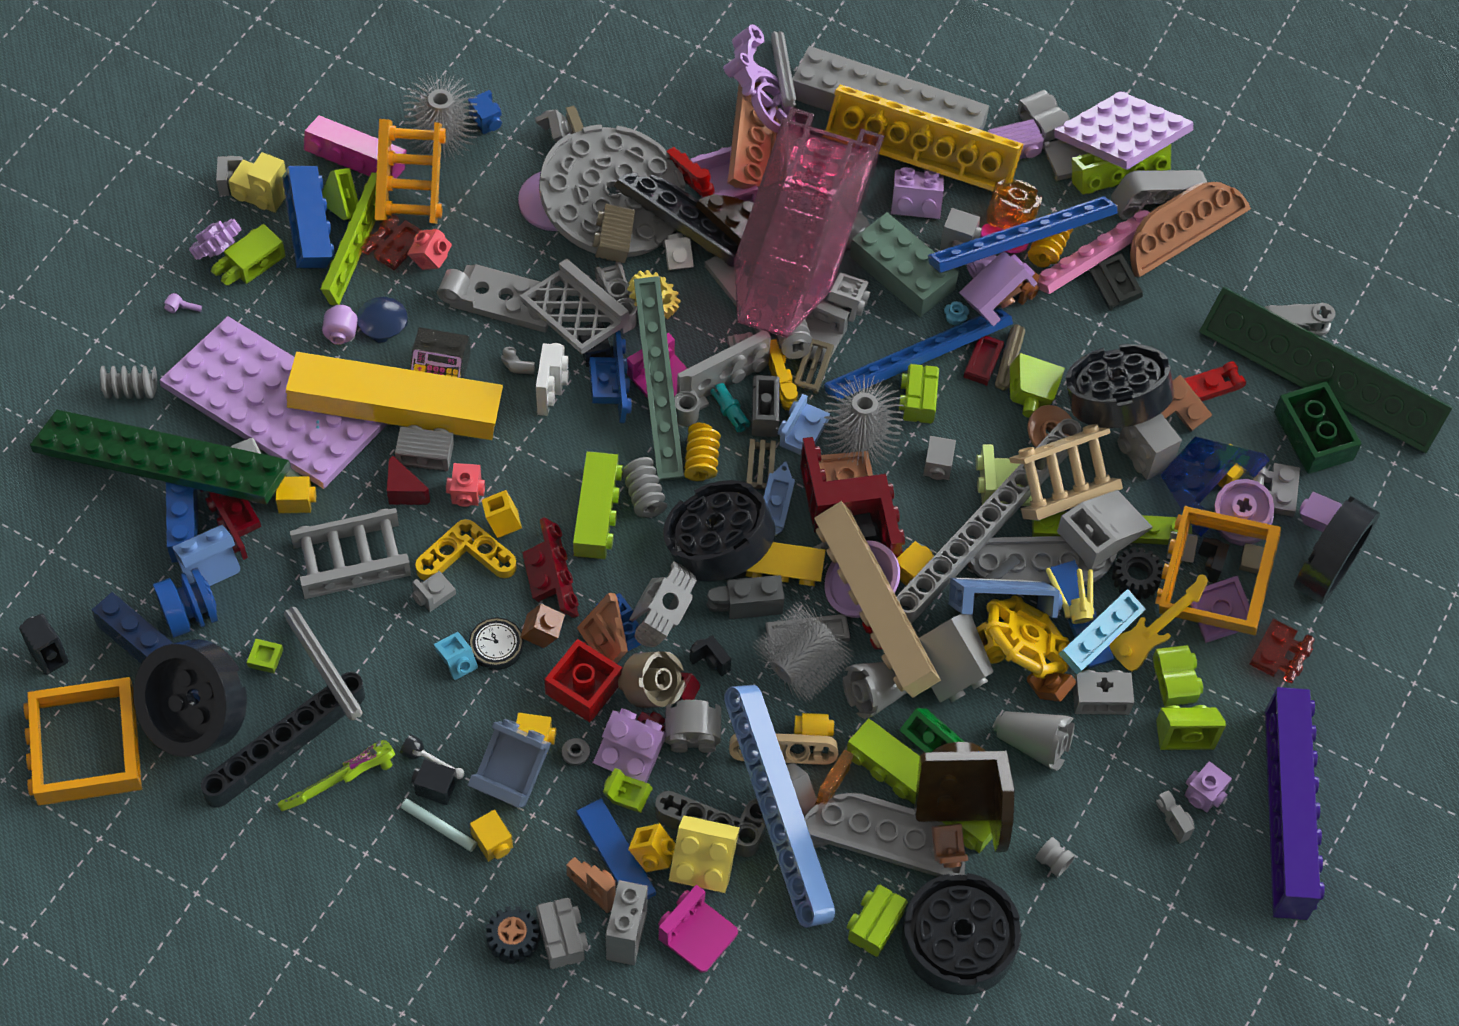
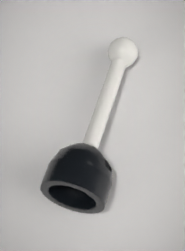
(414, 748)

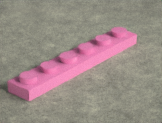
(1090, 254)

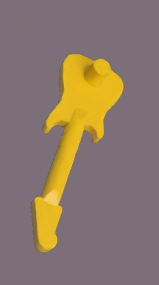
(1134, 645)

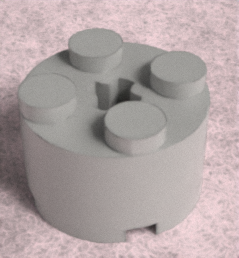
(693, 726)

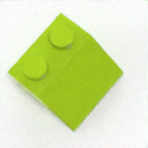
(1189, 727)

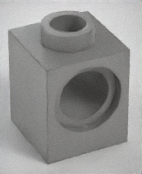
(939, 458)

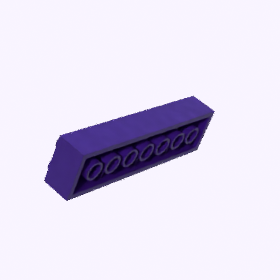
(1293, 804)

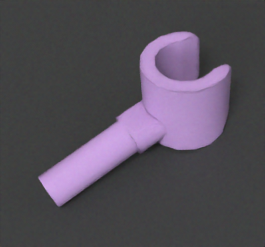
(174, 301)

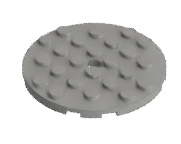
(585, 165)

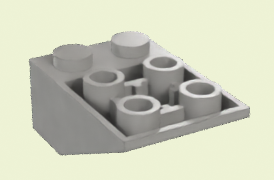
(1102, 527)

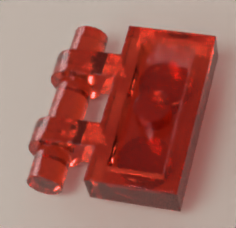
(397, 245)
(1273, 648)

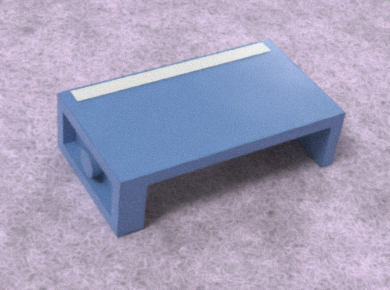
(963, 589)

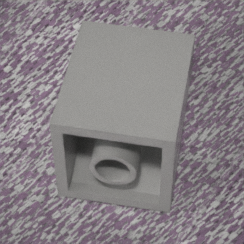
(957, 657)

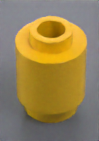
(814, 724)

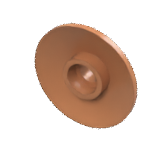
(1044, 418)

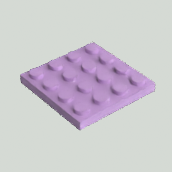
(1123, 130)

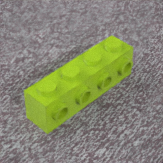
(1094, 173)
(596, 505)

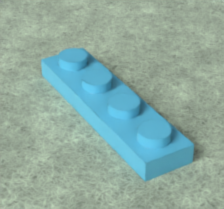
(1102, 631)

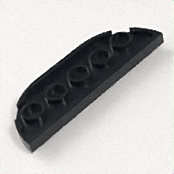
(678, 210)

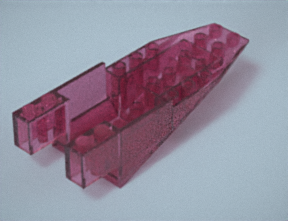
(801, 222)

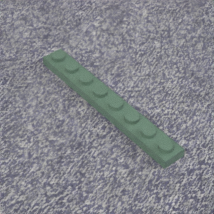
(658, 378)

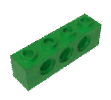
(928, 731)

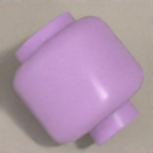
(339, 324)

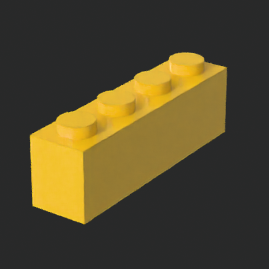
(791, 562)

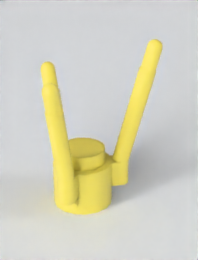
(1081, 608)

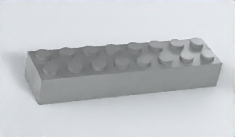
(823, 72)

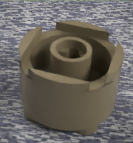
(652, 679)

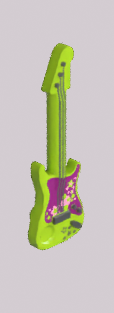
(374, 755)

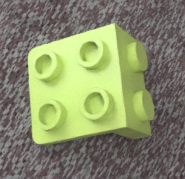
(993, 473)

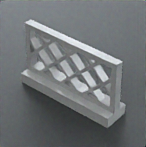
(591, 297)

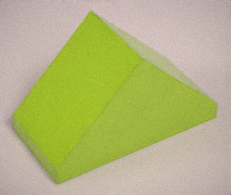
(340, 193)

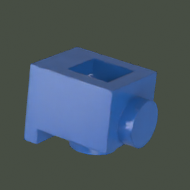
(487, 112)

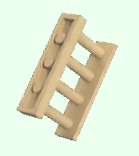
(1082, 491)

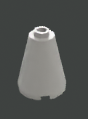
(870, 688)
(1037, 735)

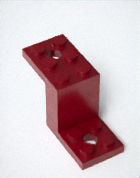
(858, 495)

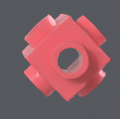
(429, 249)
(465, 485)

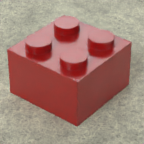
(583, 680)

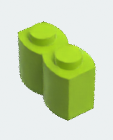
(1177, 675)

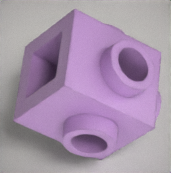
(1207, 787)

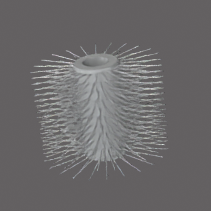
(441, 109)
(863, 421)
(803, 651)

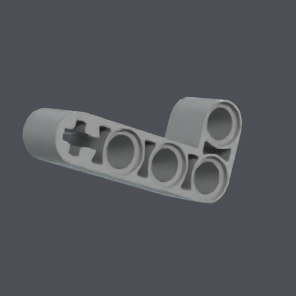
(1152, 188)

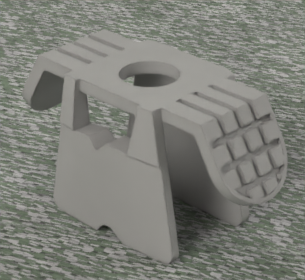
(659, 619)

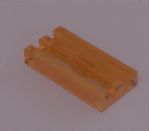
(835, 777)

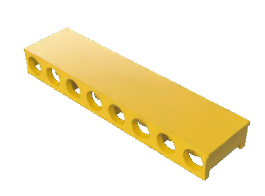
(926, 138)
(393, 395)

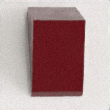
(405, 487)

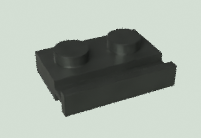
(1116, 282)

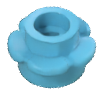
(959, 317)

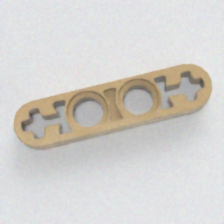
(787, 740)

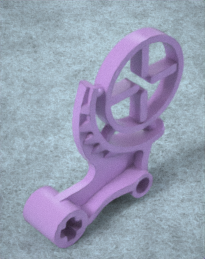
(748, 72)

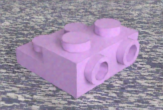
(630, 745)

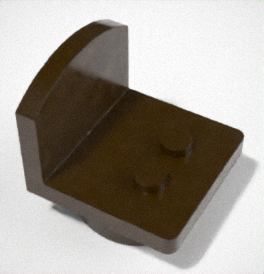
(967, 785)

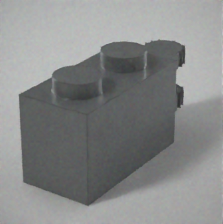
(748, 597)

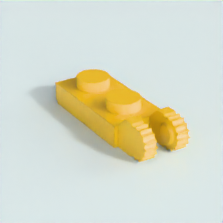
(787, 390)

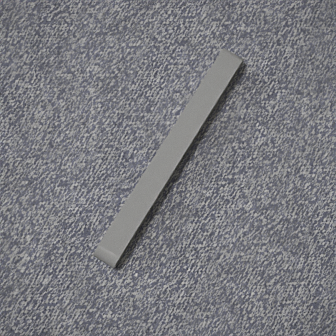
(979, 528)

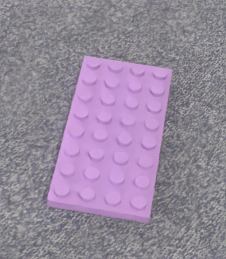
(243, 387)

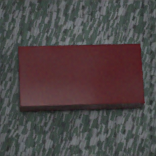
(983, 360)

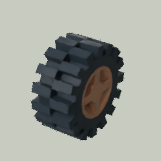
(512, 924)

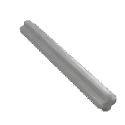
(783, 69)

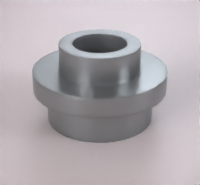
(579, 758)

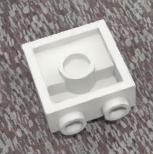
(551, 376)

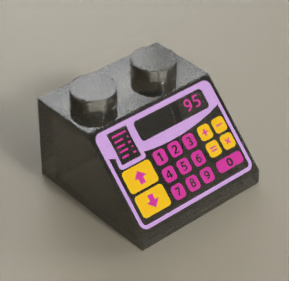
(440, 353)

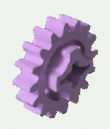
(215, 239)

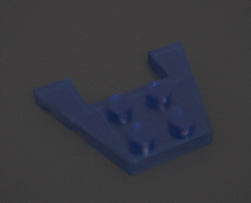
(1203, 466)

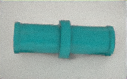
(730, 407)

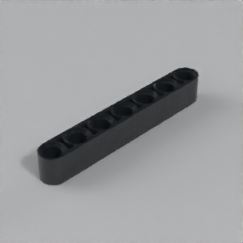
(277, 751)

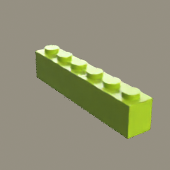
(898, 767)

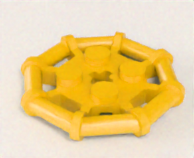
(1026, 634)

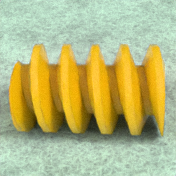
(1047, 250)
(701, 452)

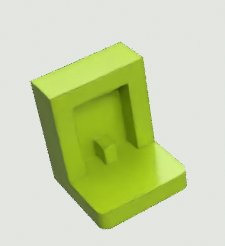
(626, 791)

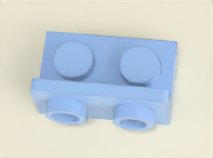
(803, 422)

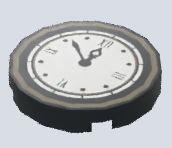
(496, 643)

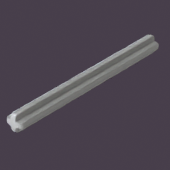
(323, 663)

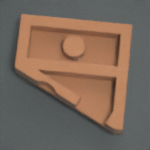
(604, 629)

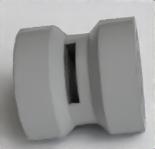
(1055, 857)

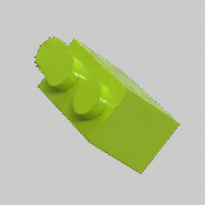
(250, 256)

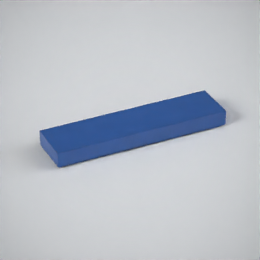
(1067, 580)
(612, 845)

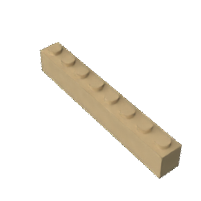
(877, 600)

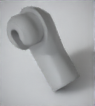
(514, 364)

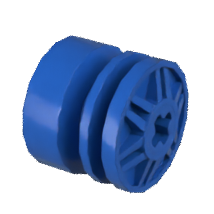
(186, 602)

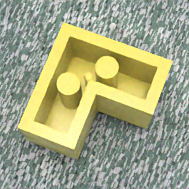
(259, 182)

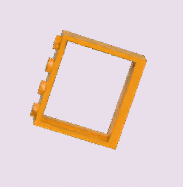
(1229, 524)
(93, 786)

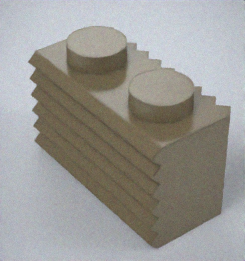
(614, 233)

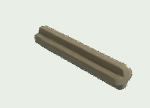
(1010, 353)

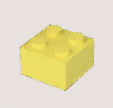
(704, 854)

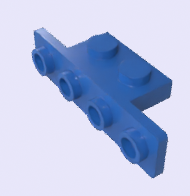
(609, 379)

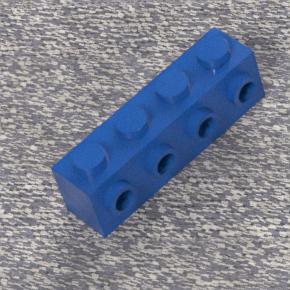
(307, 217)

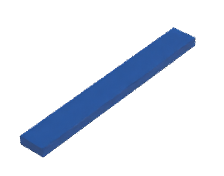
(1022, 234)
(917, 354)

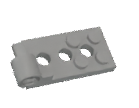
(460, 292)
(724, 367)

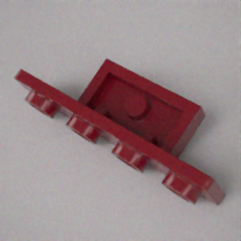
(235, 516)
(549, 571)

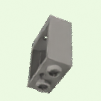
(626, 922)

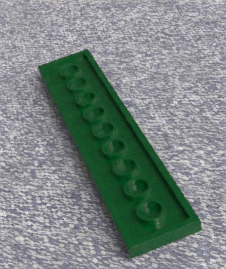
(1313, 360)
(161, 456)

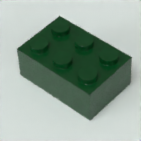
(1317, 427)

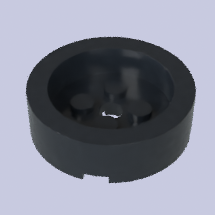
(1120, 386)
(733, 544)
(1336, 549)
(168, 705)
(956, 961)

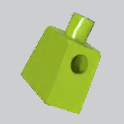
(1033, 382)

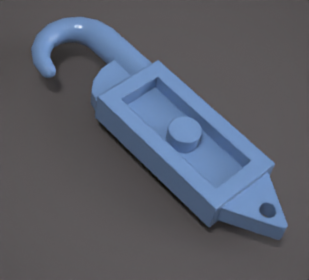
(778, 495)

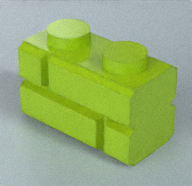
(920, 393)
(877, 919)

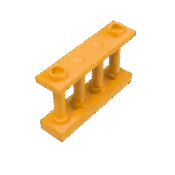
(388, 158)

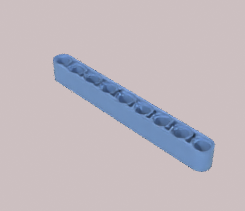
(779, 806)

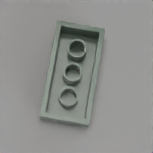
(902, 264)

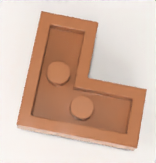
(1187, 405)
(595, 883)

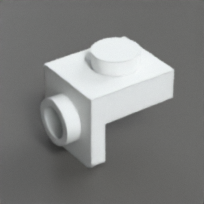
(678, 252)

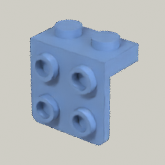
(209, 553)

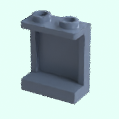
(511, 763)

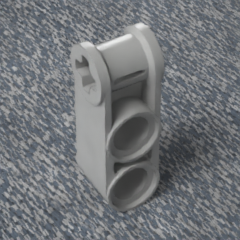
(614, 282)
(1307, 316)

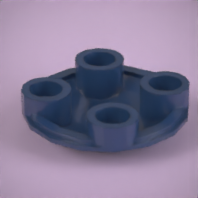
(382, 318)

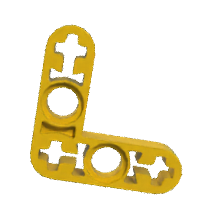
(461, 545)

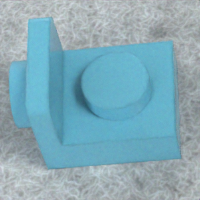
(456, 655)

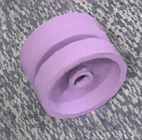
(1246, 497)

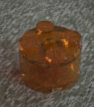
(1013, 204)

